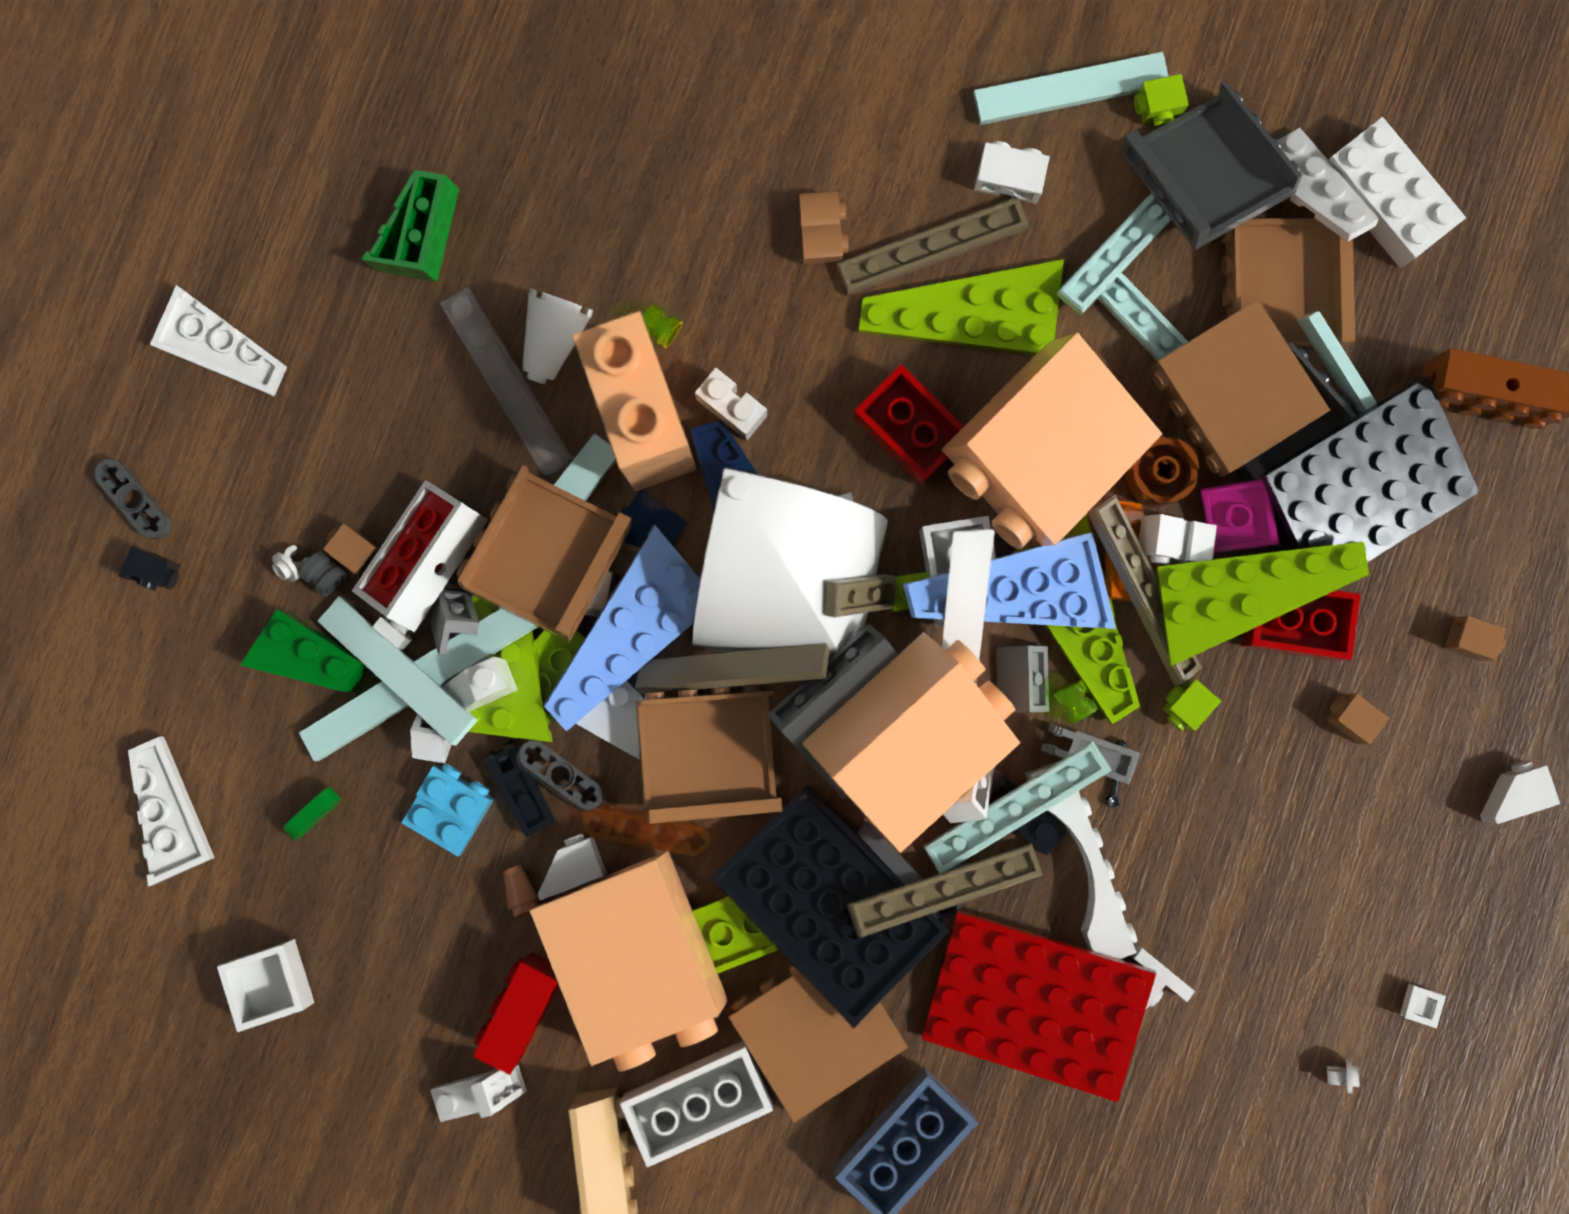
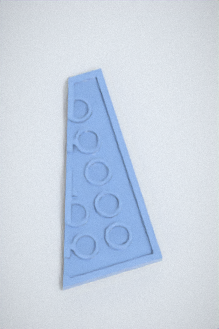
(1032, 587)
(638, 621)

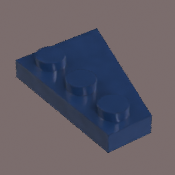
(717, 451)

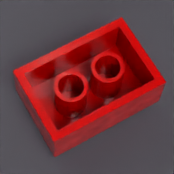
(908, 424)
(1314, 630)
(516, 1013)

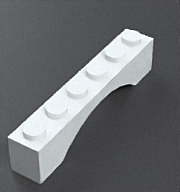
(1104, 923)

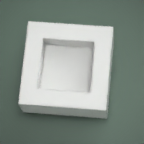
(393, 632)
(1422, 1005)

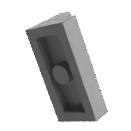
(452, 613)
(1024, 677)

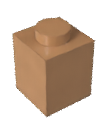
(350, 548)
(1476, 638)
(1357, 718)

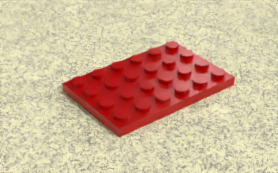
(1038, 1005)

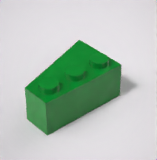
(418, 229)
(305, 654)

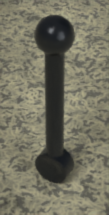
(1113, 800)

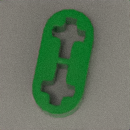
(312, 813)

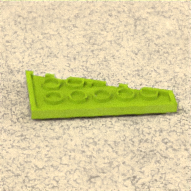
(988, 311)
(1229, 596)
(1098, 657)
(522, 711)

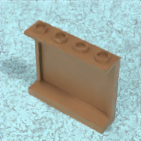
(1293, 271)
(1238, 389)
(543, 554)
(706, 755)
(807, 1045)

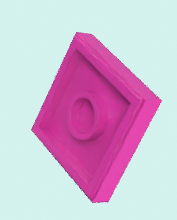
(1241, 514)

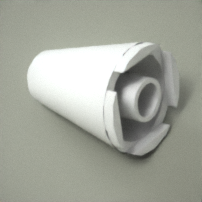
(550, 334)

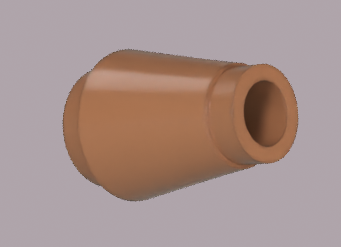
(519, 892)

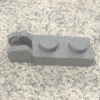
(1120, 759)

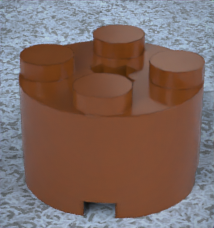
(1178, 481)

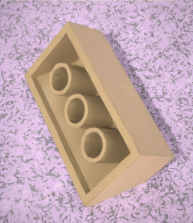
(600, 1153)

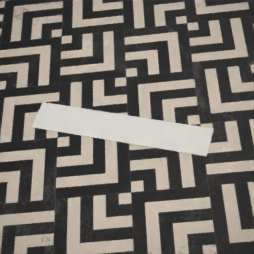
(968, 589)

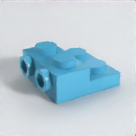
(448, 808)

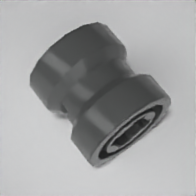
(322, 574)

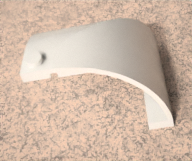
(772, 563)

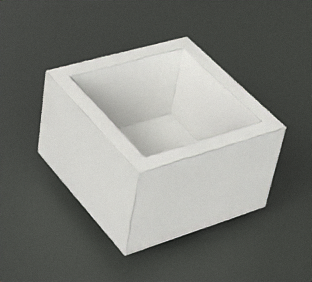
(265, 985)

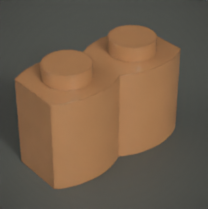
(821, 227)

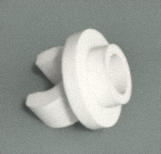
(285, 567)
(1344, 1075)

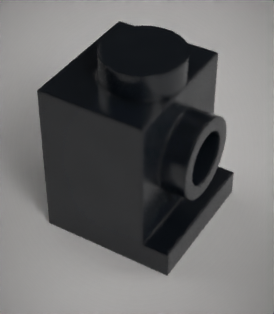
(149, 569)

